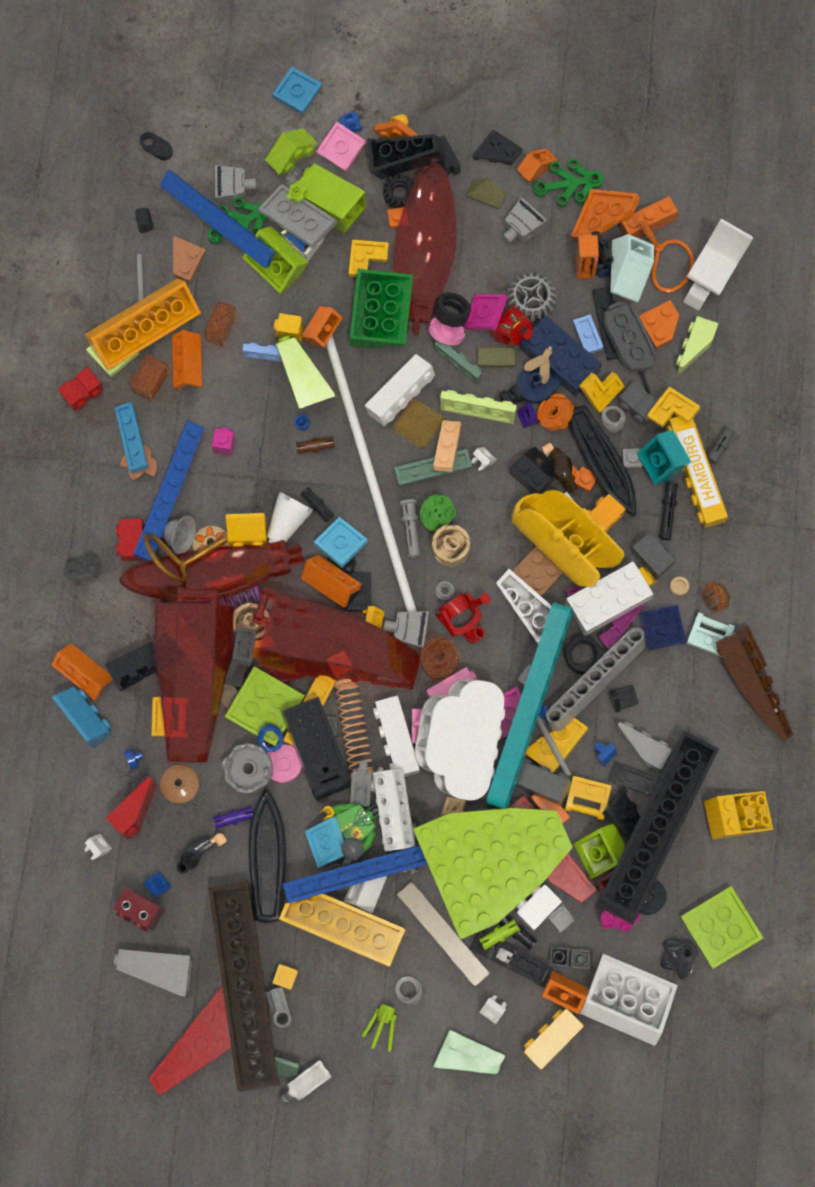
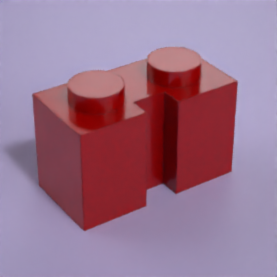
(81, 389)
(129, 534)

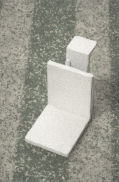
(716, 262)

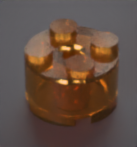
(446, 650)

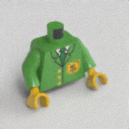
(354, 821)

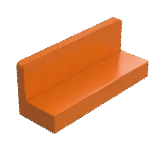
(186, 359)
(329, 580)
(81, 671)

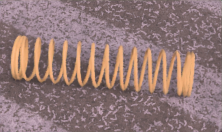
(352, 685)

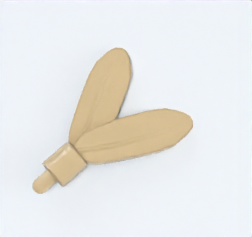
(543, 362)

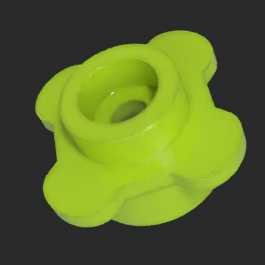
(296, 197)

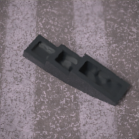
(514, 960)

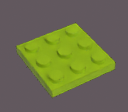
(261, 703)
(721, 927)

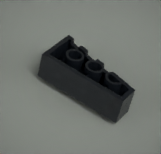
(404, 153)
(132, 667)

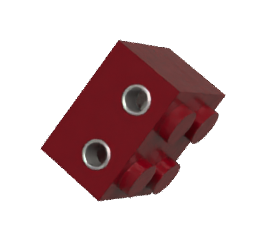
(139, 909)

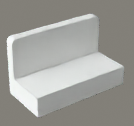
(365, 894)

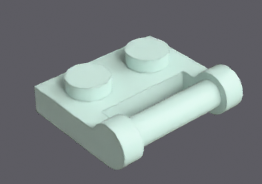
(706, 639)

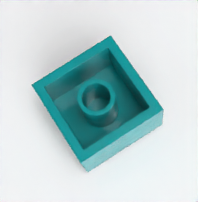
(663, 457)

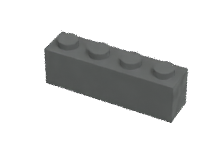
(541, 781)

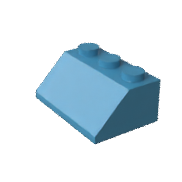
(83, 716)

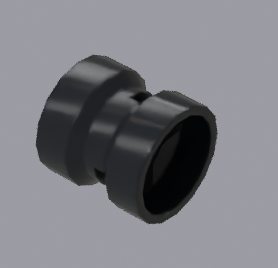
(513, 395)

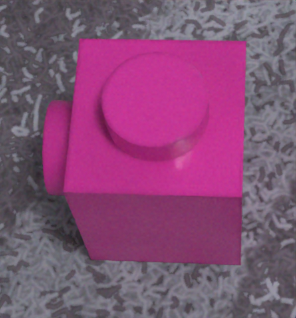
(223, 441)

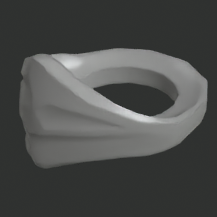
(613, 427)
(416, 999)

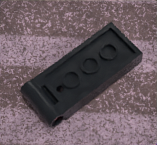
(316, 748)

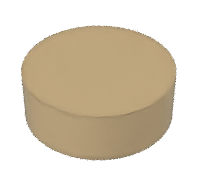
(679, 586)

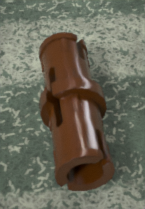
(315, 445)

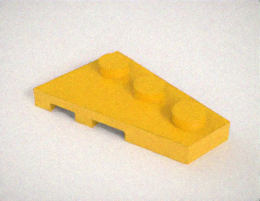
(565, 741)

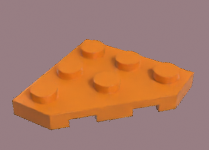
(604, 210)

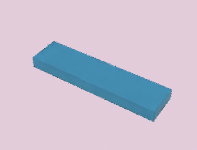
(131, 437)

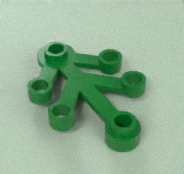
(570, 182)
(241, 218)

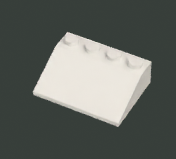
(629, 999)

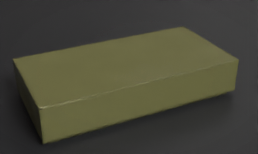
(496, 357)

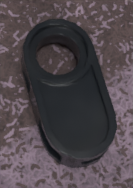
(159, 148)

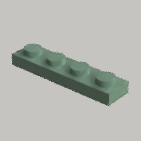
(424, 469)

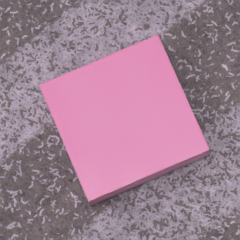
(341, 147)

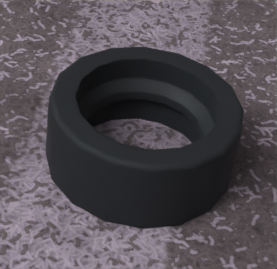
(447, 317)
(582, 640)

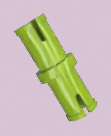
(499, 934)

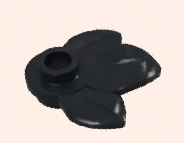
(677, 959)

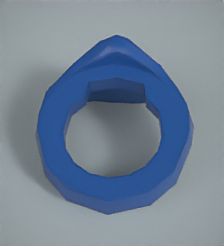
(270, 727)

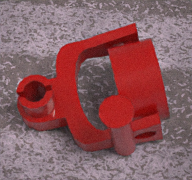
(455, 606)

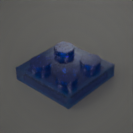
(662, 627)

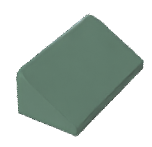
(287, 1068)

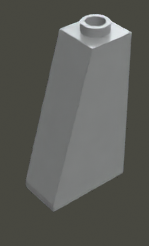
(160, 969)

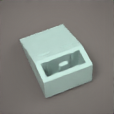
(630, 266)

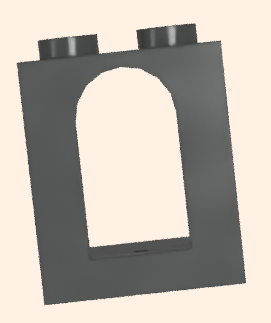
(240, 655)

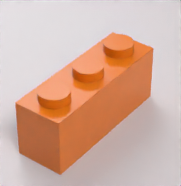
(655, 215)
(586, 256)

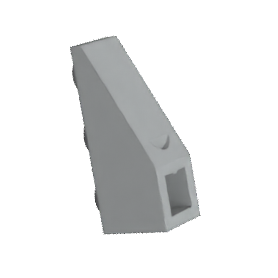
(648, 751)

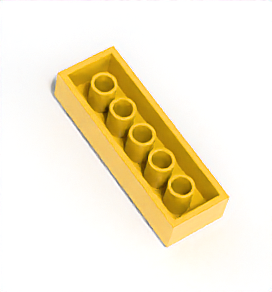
(345, 927)

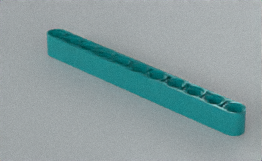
(529, 706)

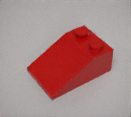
(131, 813)

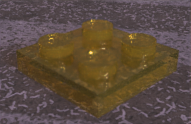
(418, 423)

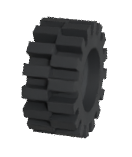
(394, 183)

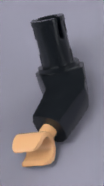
(195, 849)

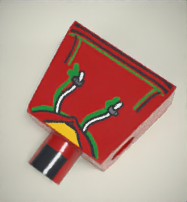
(512, 327)

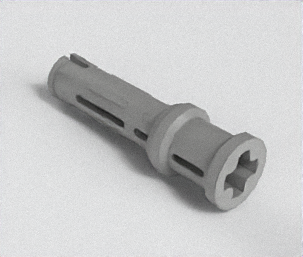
(410, 519)

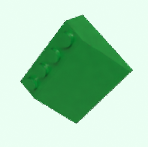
(380, 309)

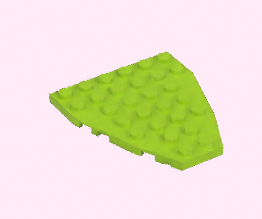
(491, 860)

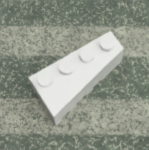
(526, 603)

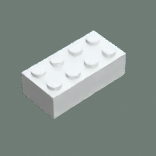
(609, 598)

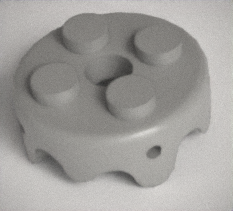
(235, 766)

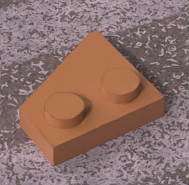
(186, 259)

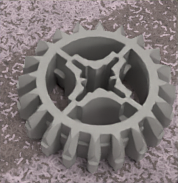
(520, 287)

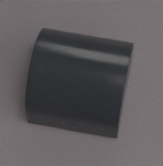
(144, 220)

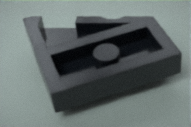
(498, 149)

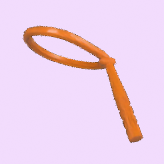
(658, 248)

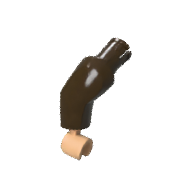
(562, 467)

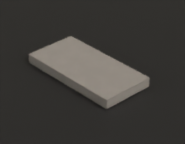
(298, 218)

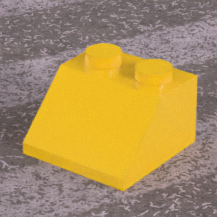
(247, 529)

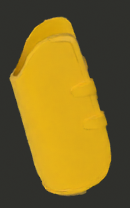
(566, 535)

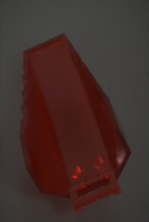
(321, 640)
(191, 667)

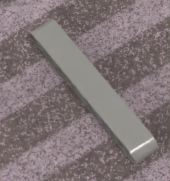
(592, 687)

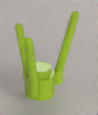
(384, 1015)

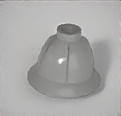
(180, 534)

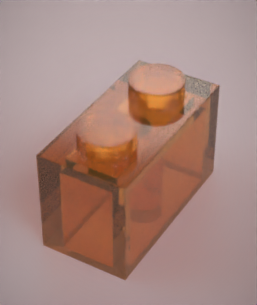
(220, 324)
(149, 377)

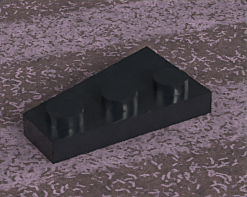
(622, 813)

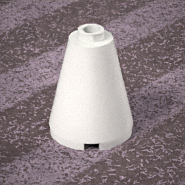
(286, 518)

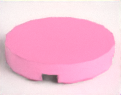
(446, 334)
(285, 764)

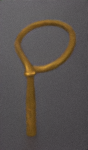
(183, 564)

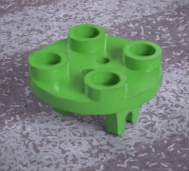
(442, 506)

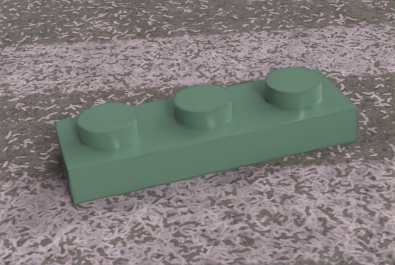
(460, 361)

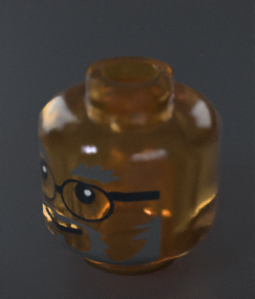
(716, 596)

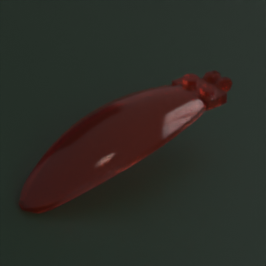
(426, 241)
(225, 569)

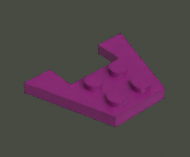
(619, 625)

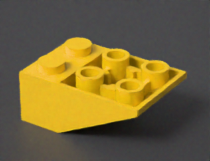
(738, 815)

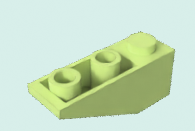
(700, 340)

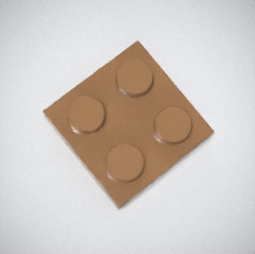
(538, 571)

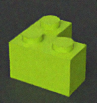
(289, 148)

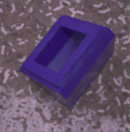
(527, 415)

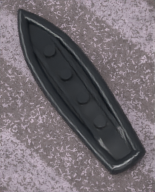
(603, 458)
(267, 859)

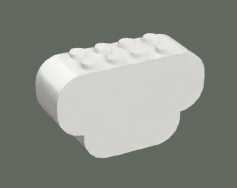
(461, 737)

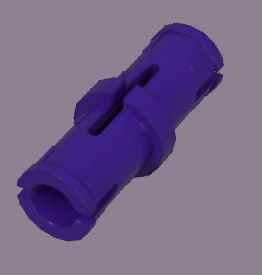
(233, 817)

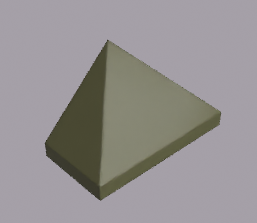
(486, 192)

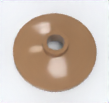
(182, 793)

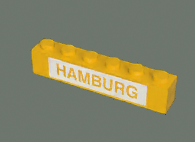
(699, 475)

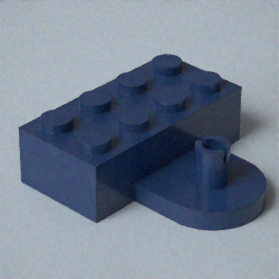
(568, 363)

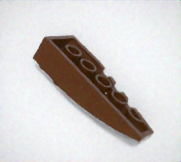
(747, 666)

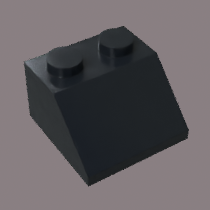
(534, 471)

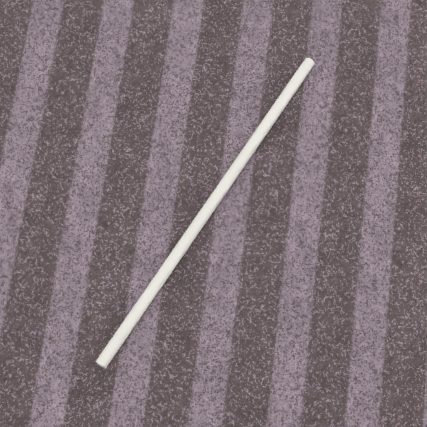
(370, 476)

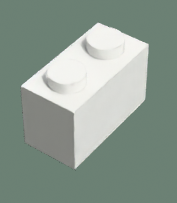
(538, 907)

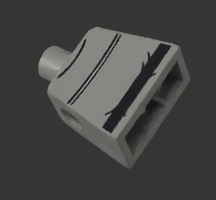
(231, 183)
(523, 222)
(409, 628)

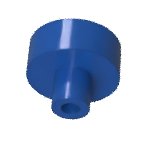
(132, 758)

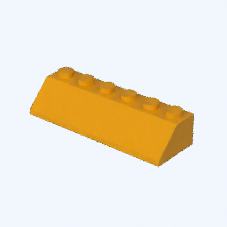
(143, 323)

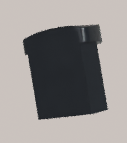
(623, 698)

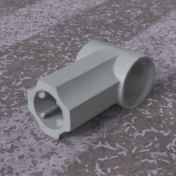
(279, 1006)

